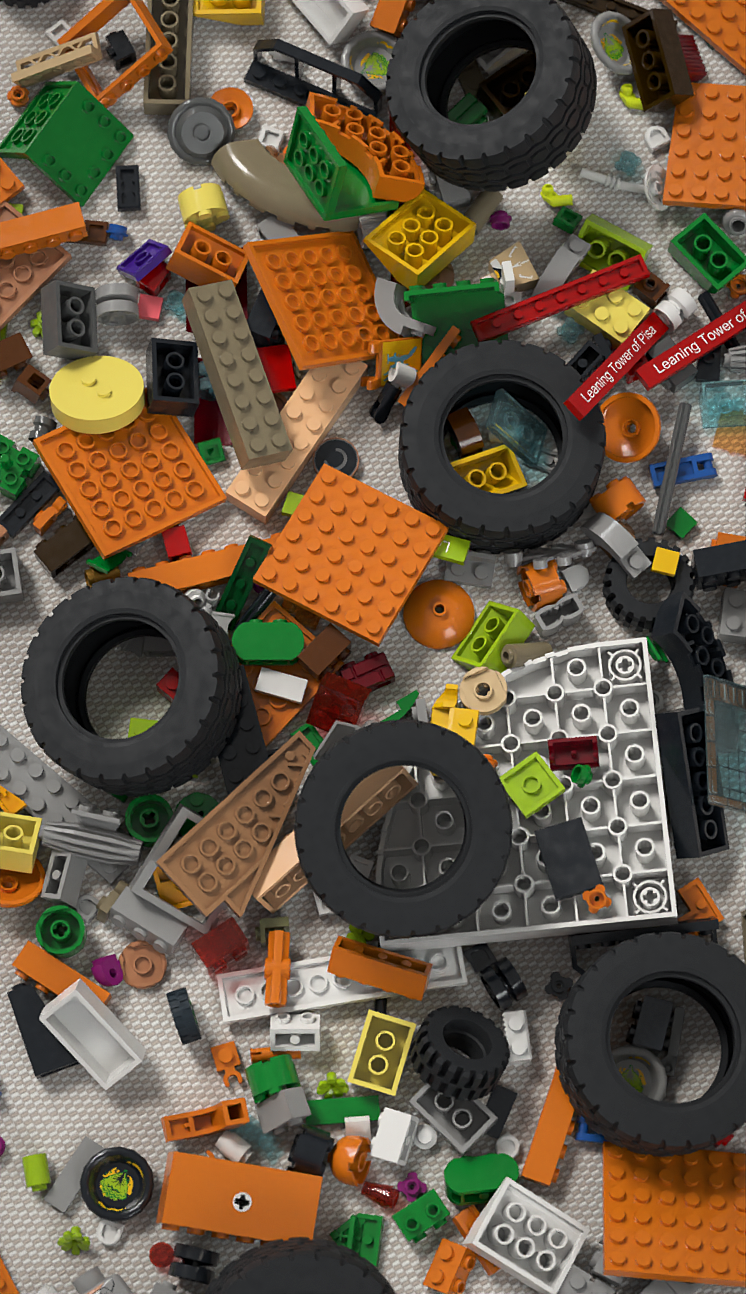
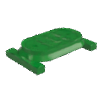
(110, 563)
(656, 651)

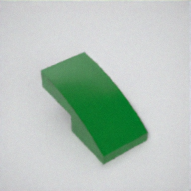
(404, 706)

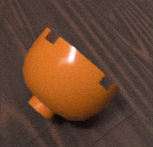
(349, 1160)

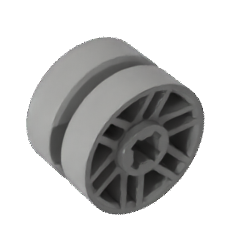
(117, 304)

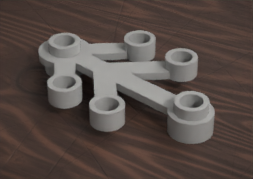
(541, 556)

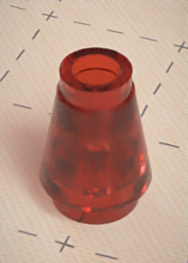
(381, 1194)

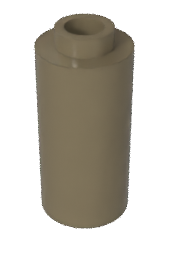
(483, 208)
(517, 654)

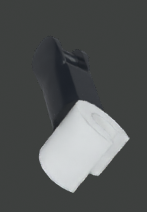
(401, 376)

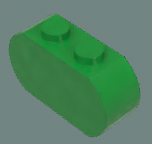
(268, 643)
(477, 1178)

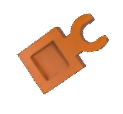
(47, 518)
(226, 1060)

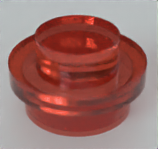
(161, 1254)

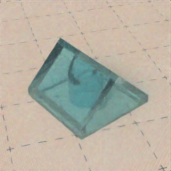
(723, 403)

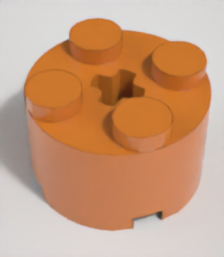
(619, 500)
(540, 586)

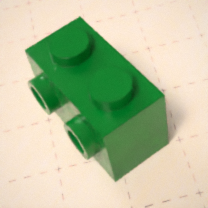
(421, 1216)

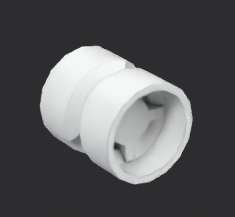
(678, 306)

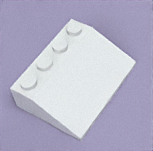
(527, 1237)

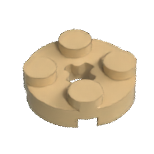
(488, 679)

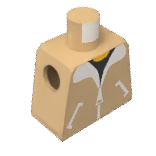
(523, 270)

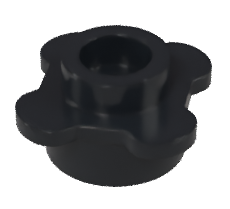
(552, 988)

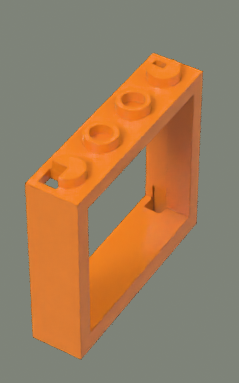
(93, 22)

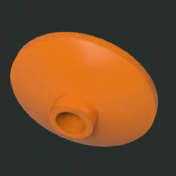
(238, 101)

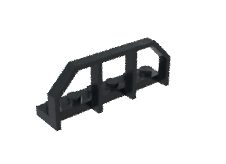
(297, 90)
(703, 926)

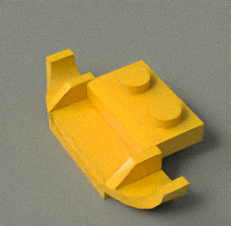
(455, 719)

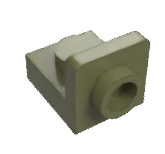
(270, 924)

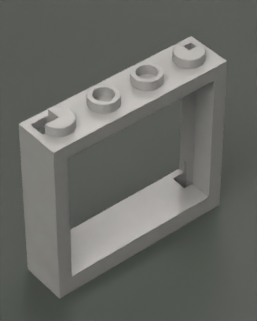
(149, 866)

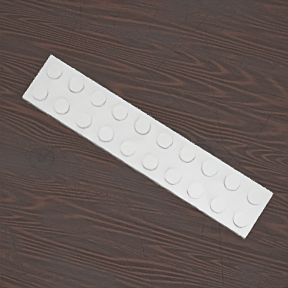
(315, 988)

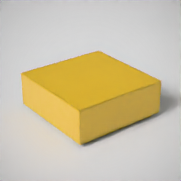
(665, 561)

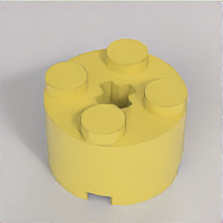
(203, 206)

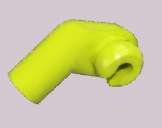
(629, 97)
(553, 199)

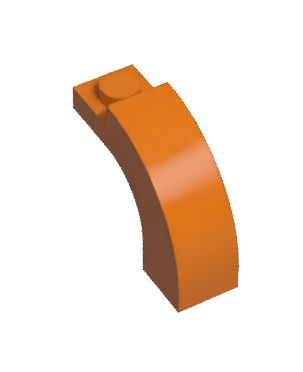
(207, 1121)

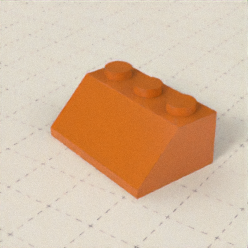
(206, 257)

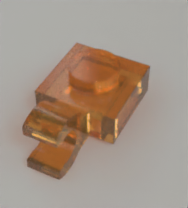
(303, 616)

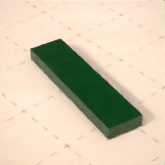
(241, 580)

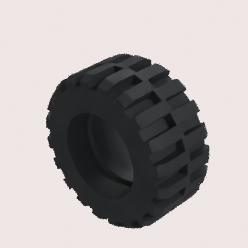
(629, 608)
(449, 1071)

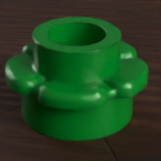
(581, 775)

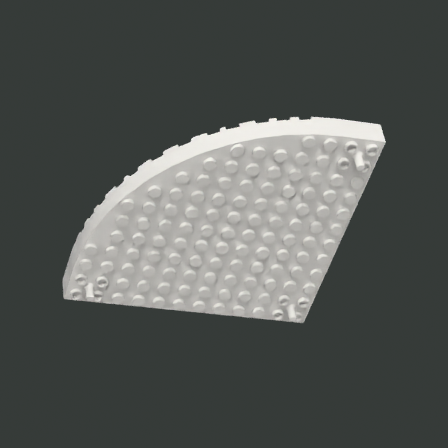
(565, 694)

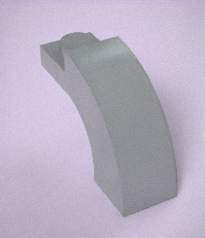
(563, 264)
(392, 310)
(618, 542)

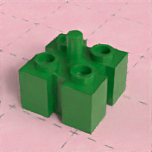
(15, 468)

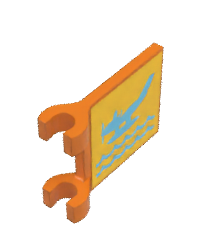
(388, 353)

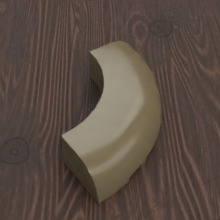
(270, 186)

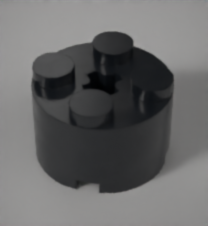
(309, 1151)

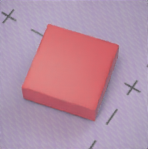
(150, 307)

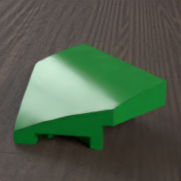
(362, 1235)

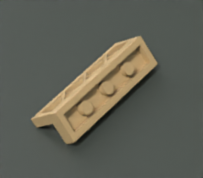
(60, 64)

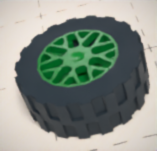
(183, 1016)

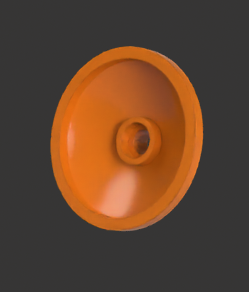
(619, 415)
(433, 628)
(21, 887)

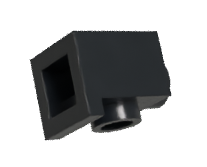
(120, 49)

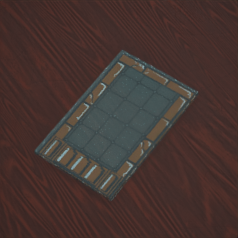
(725, 743)

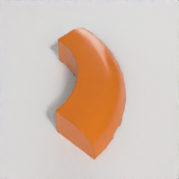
(370, 148)

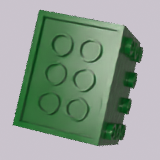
(68, 138)
(325, 176)
(454, 306)

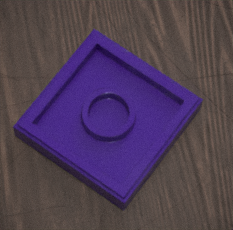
(143, 260)

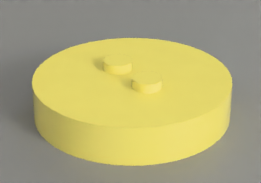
(97, 394)

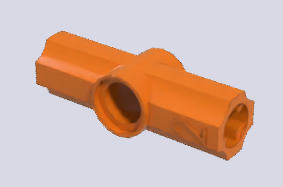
(277, 968)

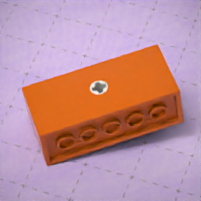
(202, 1195)

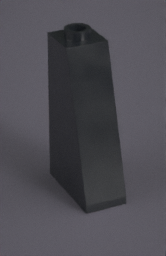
(43, 1048)

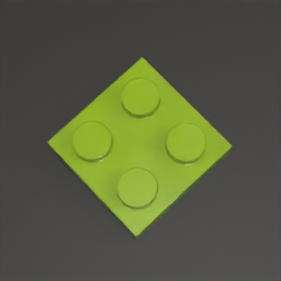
(531, 785)

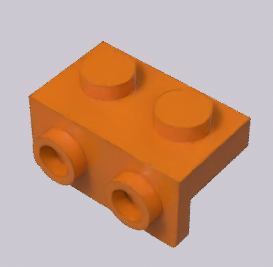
(450, 1268)

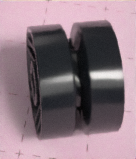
(503, 983)
(193, 1263)

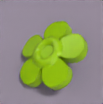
(359, 935)

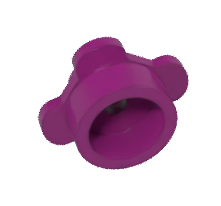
(411, 1194)

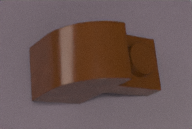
(465, 433)

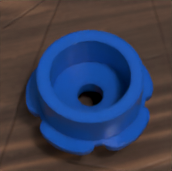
(117, 232)

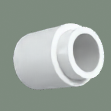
(234, 1147)

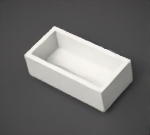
(333, 18)
(92, 1034)

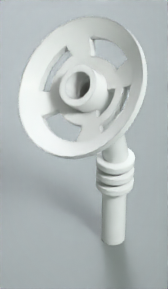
(651, 188)

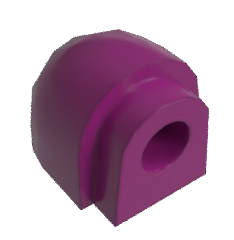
(107, 971)

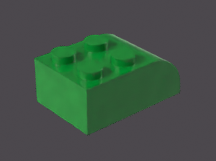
(707, 254)

